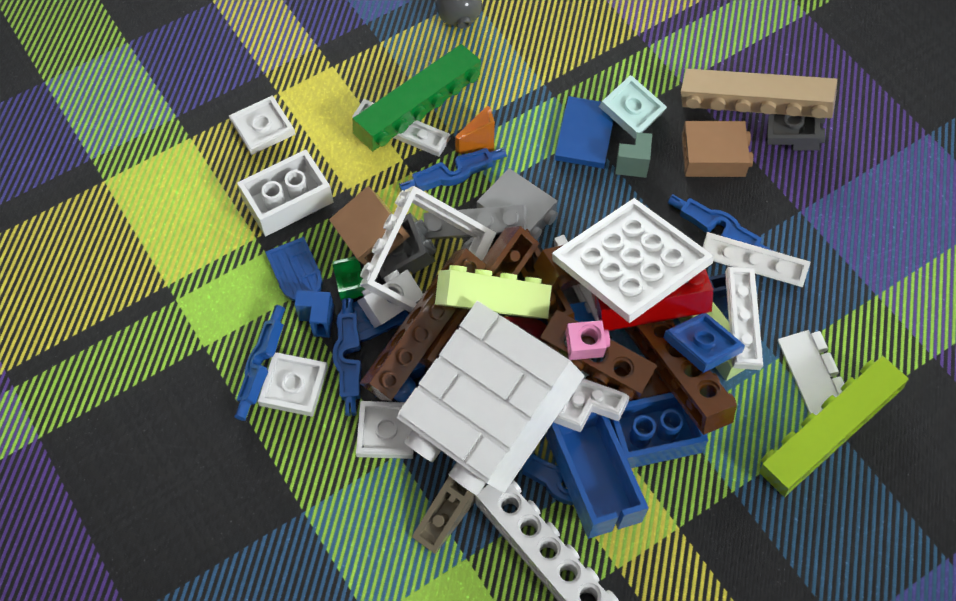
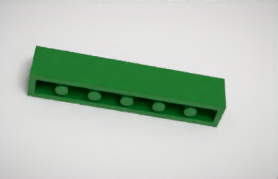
(416, 97)

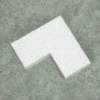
(591, 398)

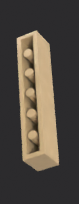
(759, 93)

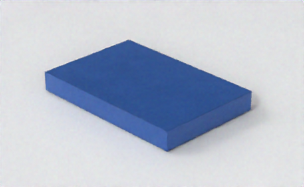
(584, 133)

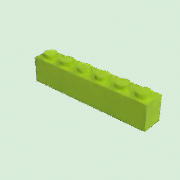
(833, 425)

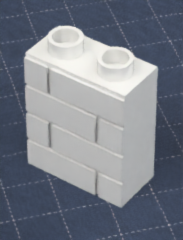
(488, 400)

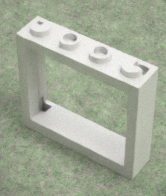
(480, 245)

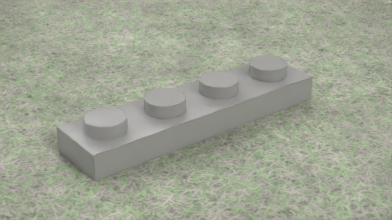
(491, 217)

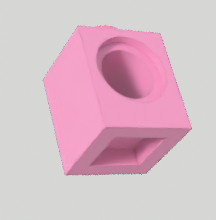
(577, 348)

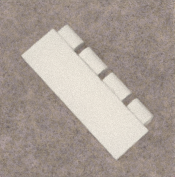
(810, 369)

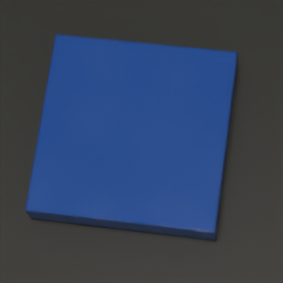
(704, 342)

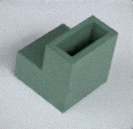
(634, 159)

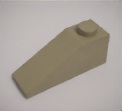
(444, 515)

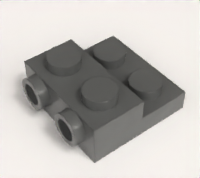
(796, 130)
(413, 253)

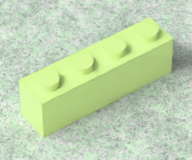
(500, 294)

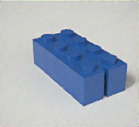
(597, 476)

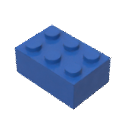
(657, 431)

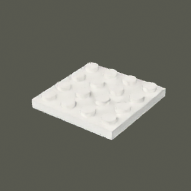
(632, 259)

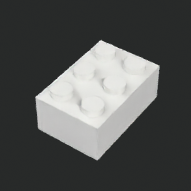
(285, 192)

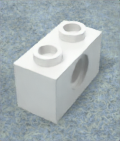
(379, 309)

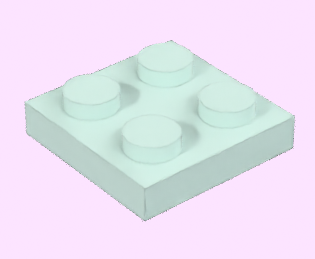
(632, 106)

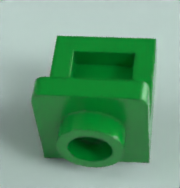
(348, 277)

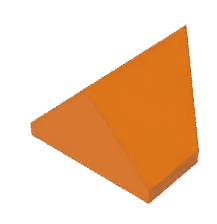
(477, 134)

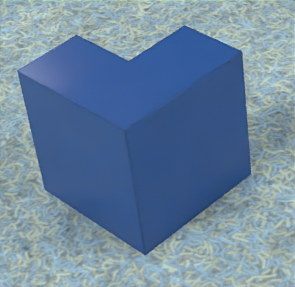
(317, 309)

